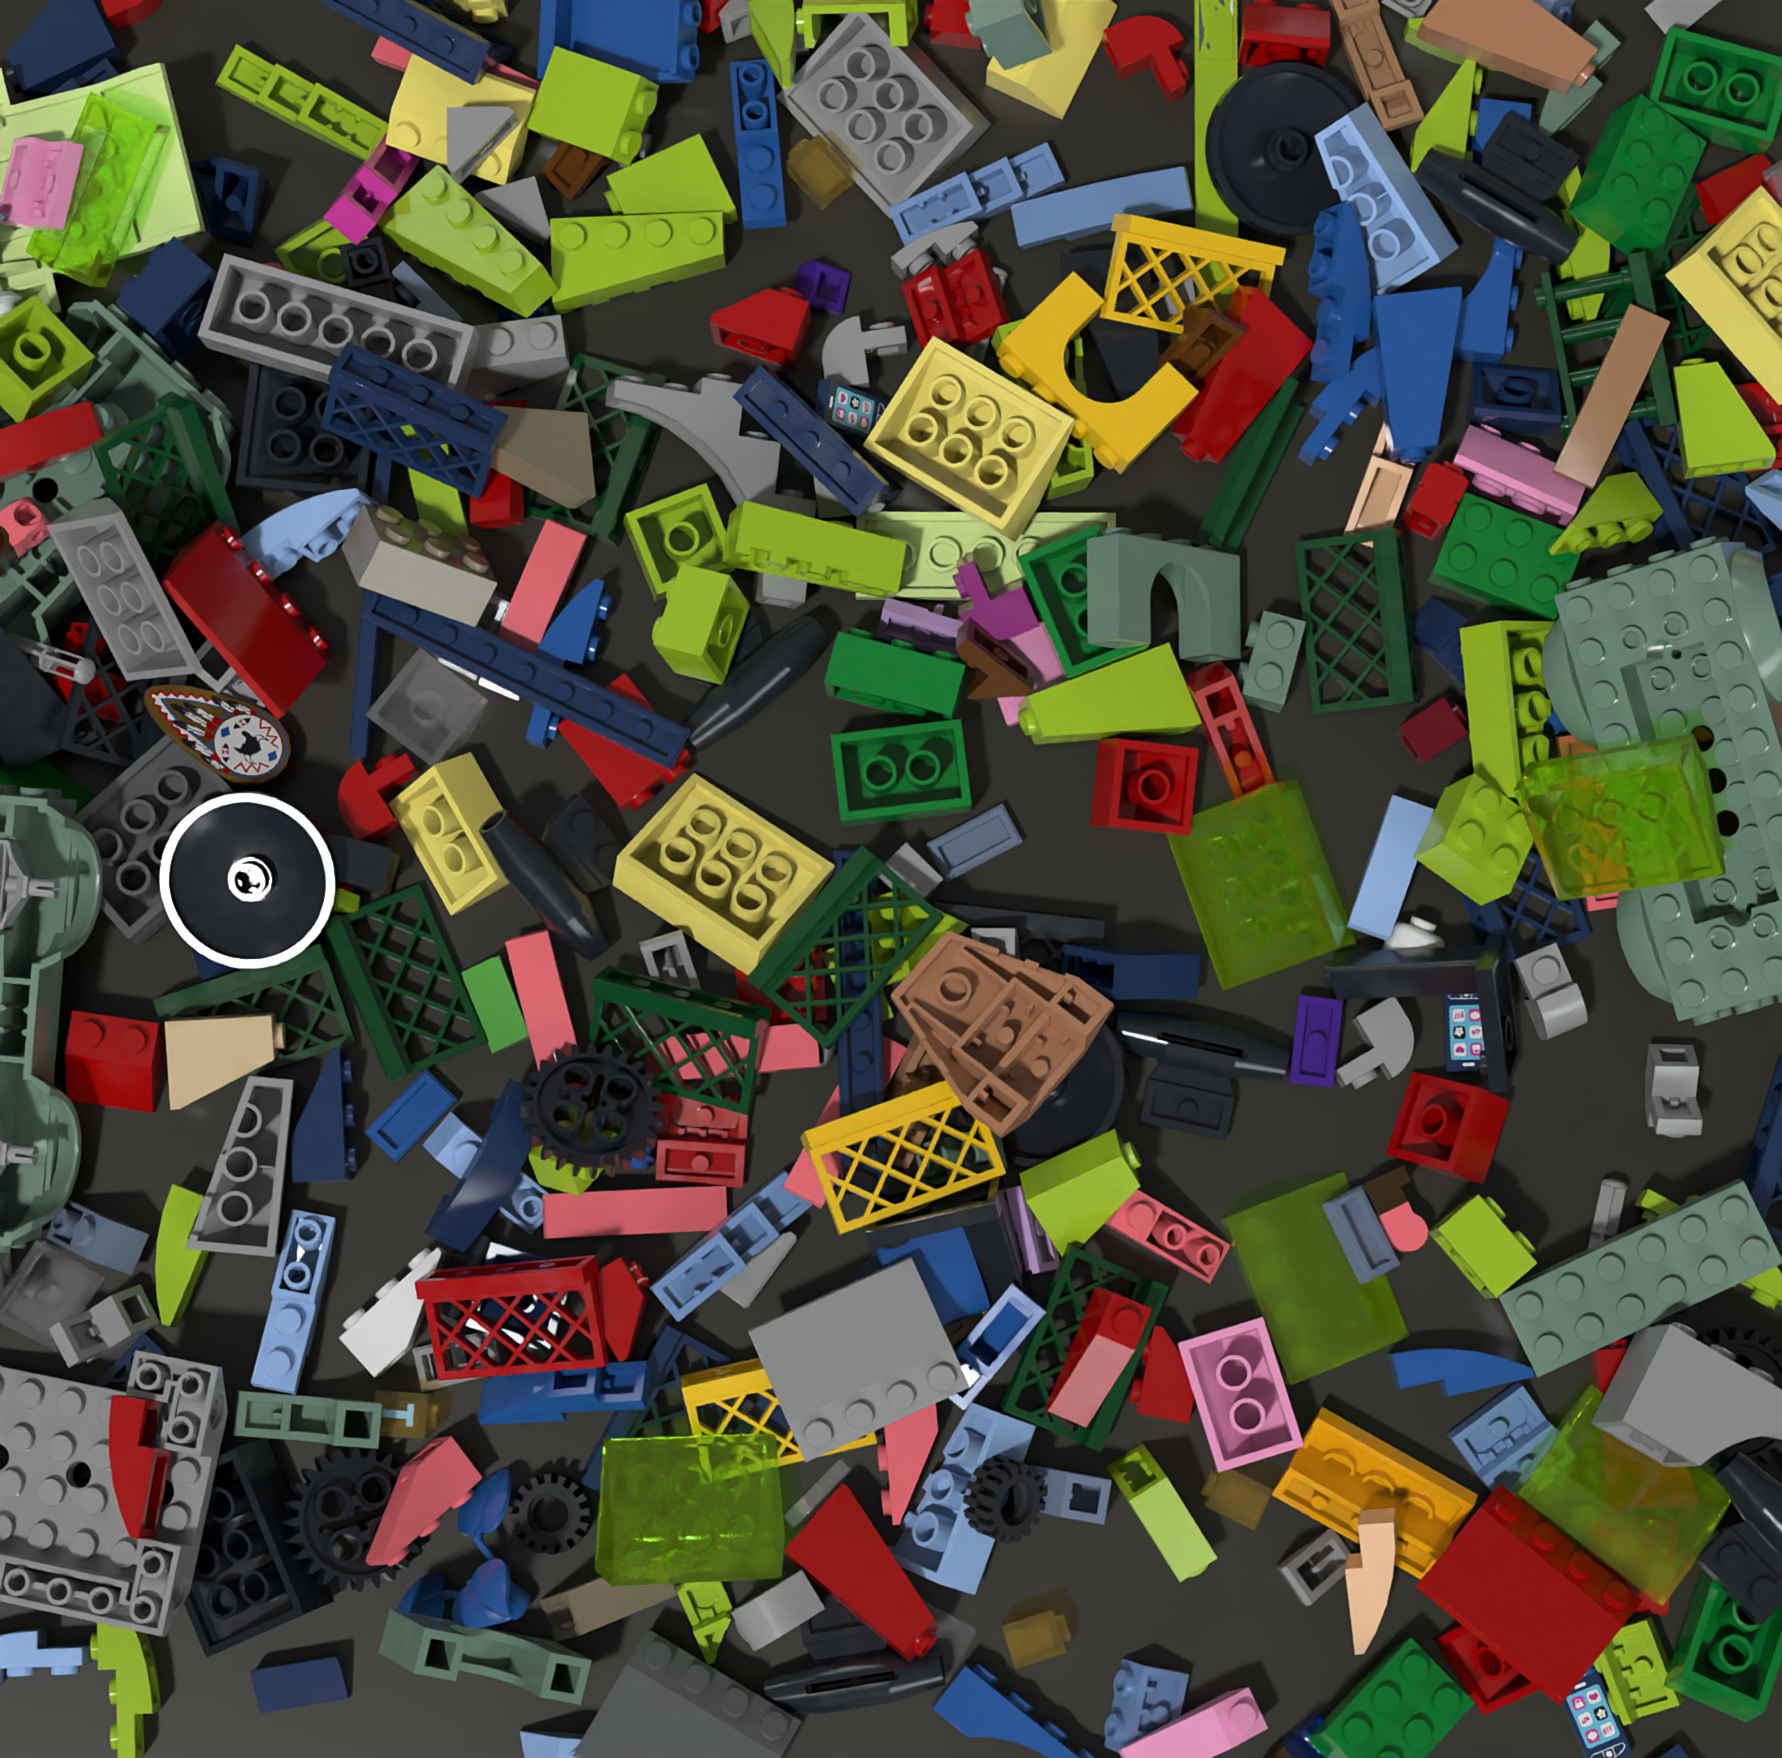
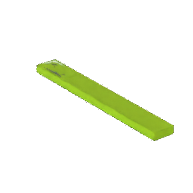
(1213, 73)

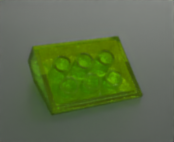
(1623, 817)
(1260, 885)
(1307, 1286)
(1621, 1503)
(690, 1510)

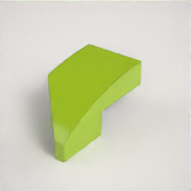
(708, 1613)

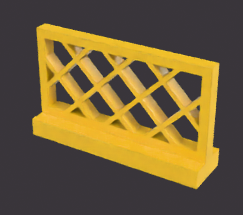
(1186, 242)
(878, 1122)
(737, 1381)

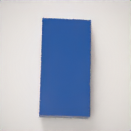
(411, 1116)

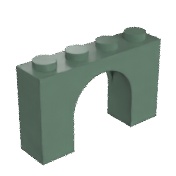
(1201, 577)
(443, 1648)

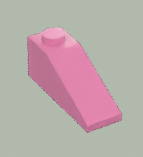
(1204, 1730)

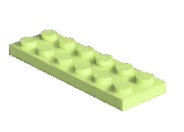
(942, 538)

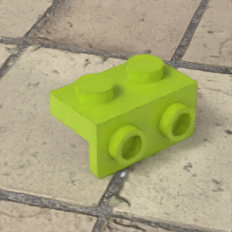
(1636, 1672)

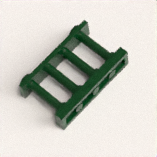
(1631, 278)

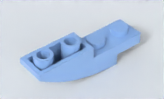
(306, 529)
(295, 1302)
(28, 1649)

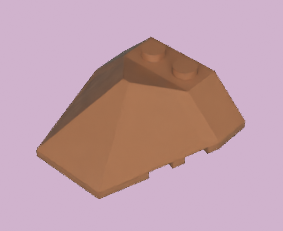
(998, 1026)

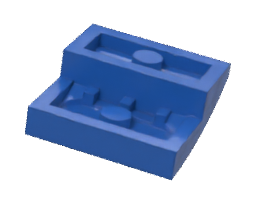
(946, 1271)

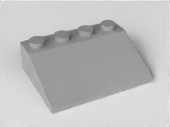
(883, 109)
(122, 592)
(858, 1359)

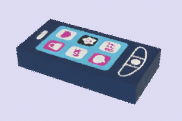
(848, 409)
(1462, 1033)
(1593, 1720)

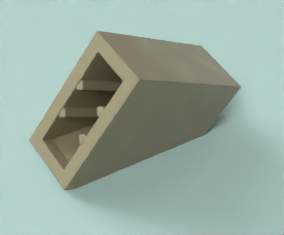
(548, 453)
(598, 1604)

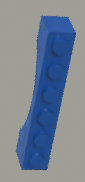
(1483, 314)
(982, 1710)

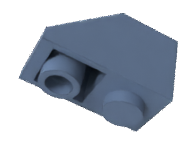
(97, 1237)
(1074, 1494)

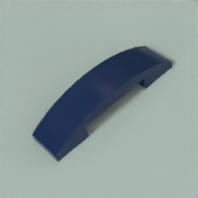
(487, 1177)

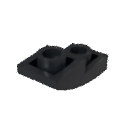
(368, 269)

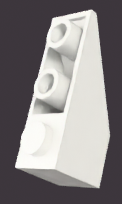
(392, 1324)

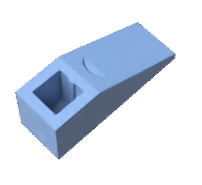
(454, 1147)

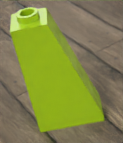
(1117, 701)

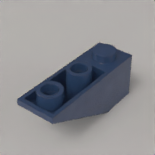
(322, 1135)

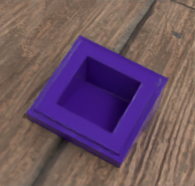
(823, 286)

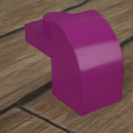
(1000, 612)

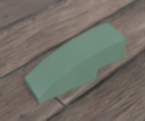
(1561, 110)

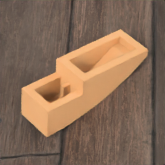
(1379, 491)
(1371, 1573)

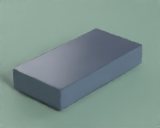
(974, 843)
(1360, 1234)

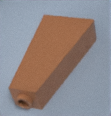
(1512, 38)

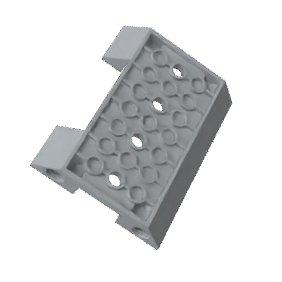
(68, 1543)

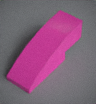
(371, 191)

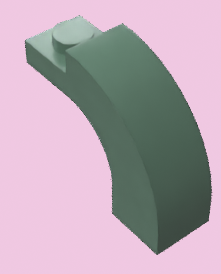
(308, 1418)

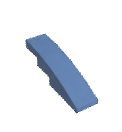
(978, 194)
(1092, 206)
(728, 1247)

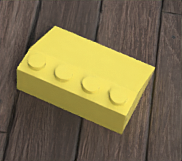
(1737, 285)
(972, 438)
(720, 873)

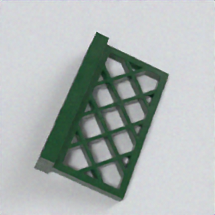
(1618, 300)
(631, 460)
(196, 471)
(1250, 472)
(1394, 614)
(816, 924)
(251, 980)
(367, 996)
(690, 1006)
(1142, 1291)

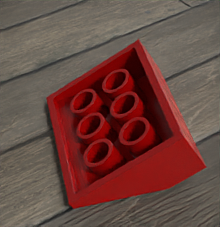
(246, 616)
(1529, 1594)

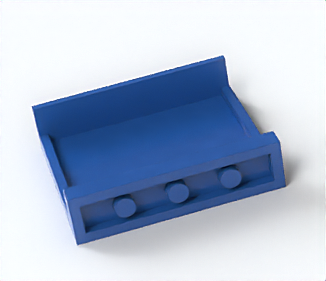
(634, 35)

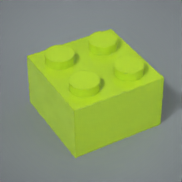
(38, 360)
(677, 532)
(700, 623)
(1476, 840)
(1483, 1245)

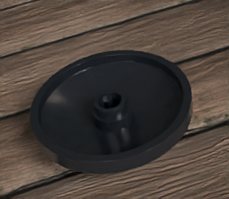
(1266, 150)
(249, 879)
(1078, 1109)

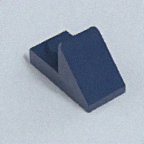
(1438, 634)

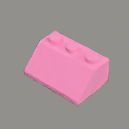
(1516, 477)
(1240, 1394)

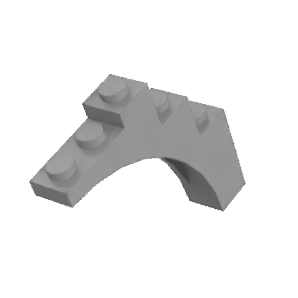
(745, 463)

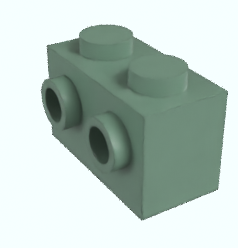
(1272, 660)

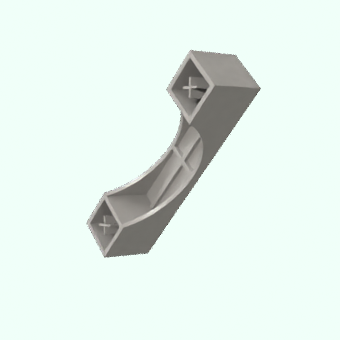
(1686, 1398)

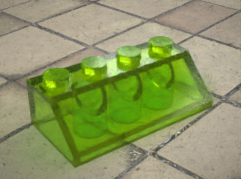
(108, 189)

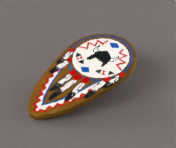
(221, 732)

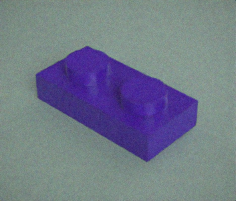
(1315, 1041)

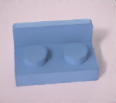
(1143, 1702)

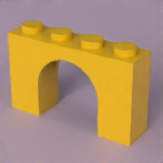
(1116, 429)

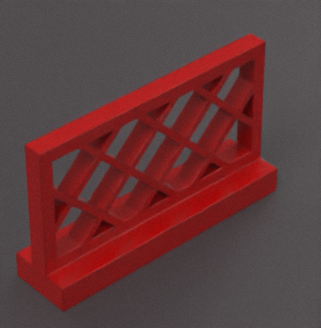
(499, 1283)

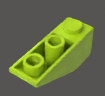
(1449, 118)
(1614, 513)

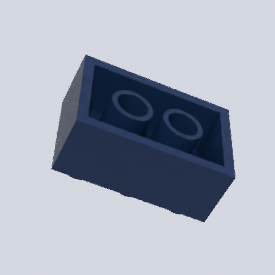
(169, 298)

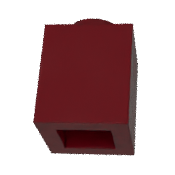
(1433, 731)

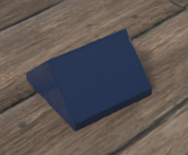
(1514, 399)
(500, 1254)

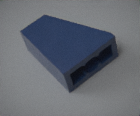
(60, 46)
(1134, 971)

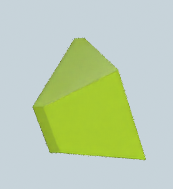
(912, 918)

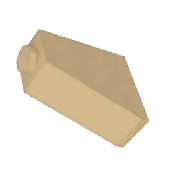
(217, 1050)

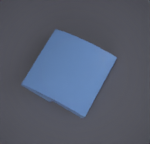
(1503, 1437)

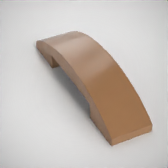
(1375, 63)

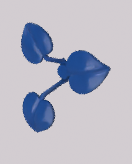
(490, 1593)

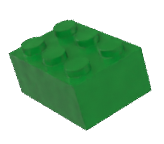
(1718, 89)
(1637, 176)
(1503, 560)
(1058, 590)
(894, 677)
(901, 773)
(1725, 1655)
(1394, 1710)

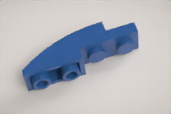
(757, 144)
(1343, 282)
(1341, 404)
(570, 644)
(553, 1393)

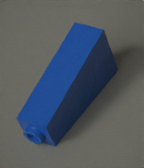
(1414, 357)

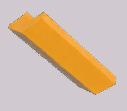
(1354, 1471)

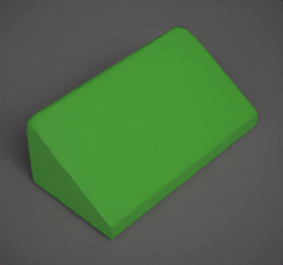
(496, 1004)

